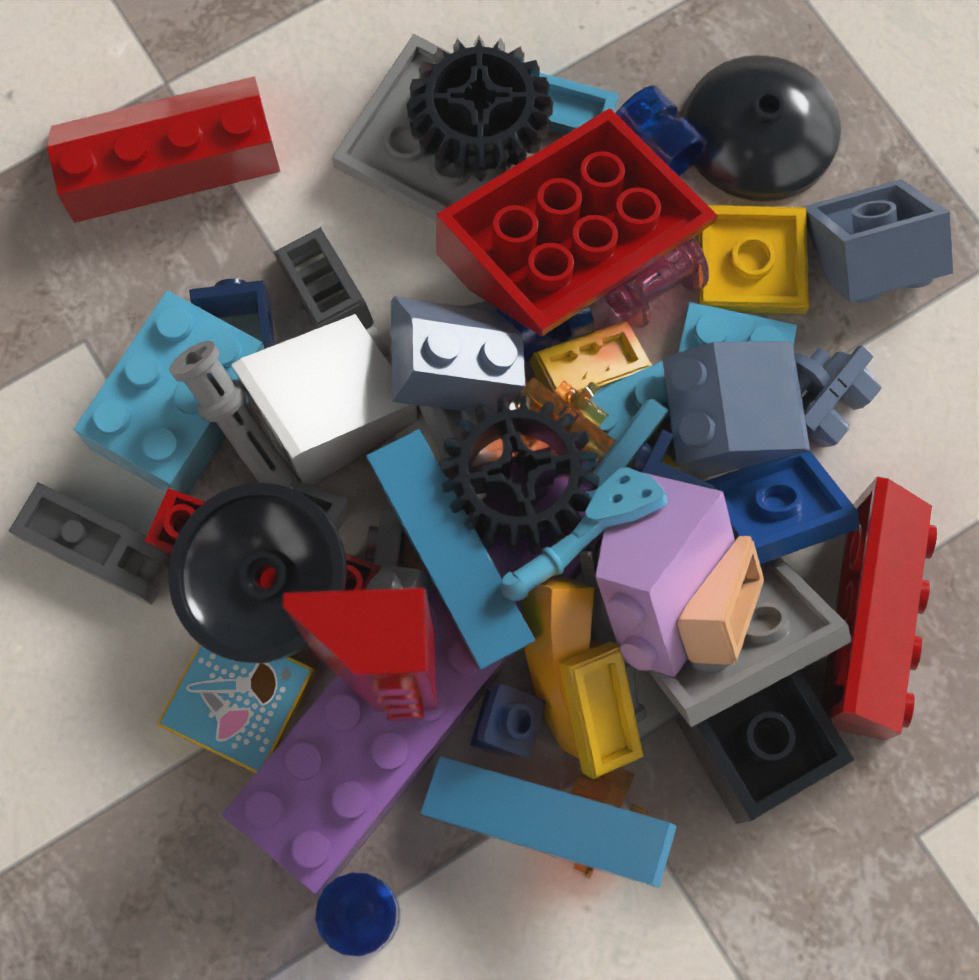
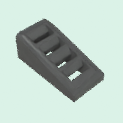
(335, 308)

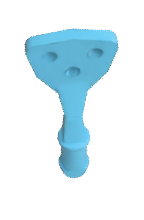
(618, 500)

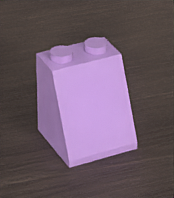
(655, 568)

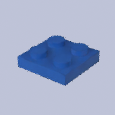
(786, 505)

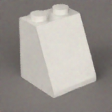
(325, 396)

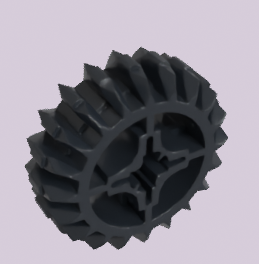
(518, 100)
(543, 467)

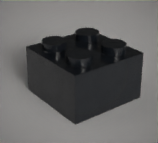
(767, 747)

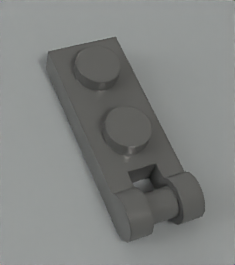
(89, 541)

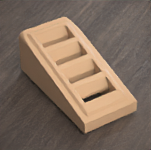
(722, 607)

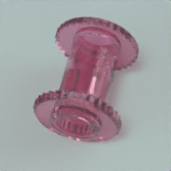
(681, 266)

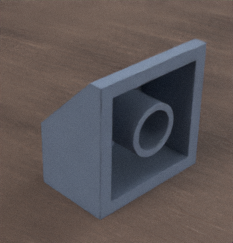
(881, 240)
(453, 356)
(734, 405)

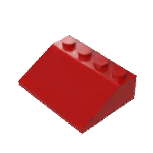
(569, 224)

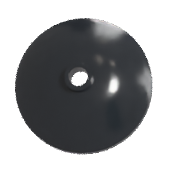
(757, 151)
(221, 563)

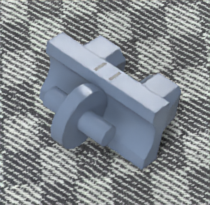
(827, 380)

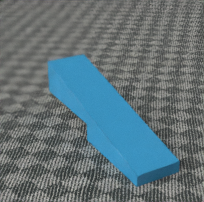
(449, 551)
(550, 821)

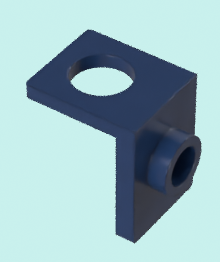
(237, 298)

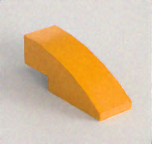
(561, 624)

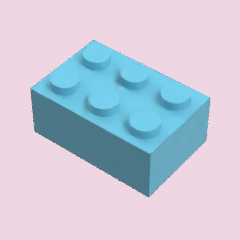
(149, 418)

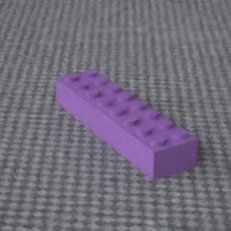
(349, 763)

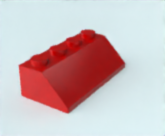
(161, 150)
(880, 602)
(375, 644)

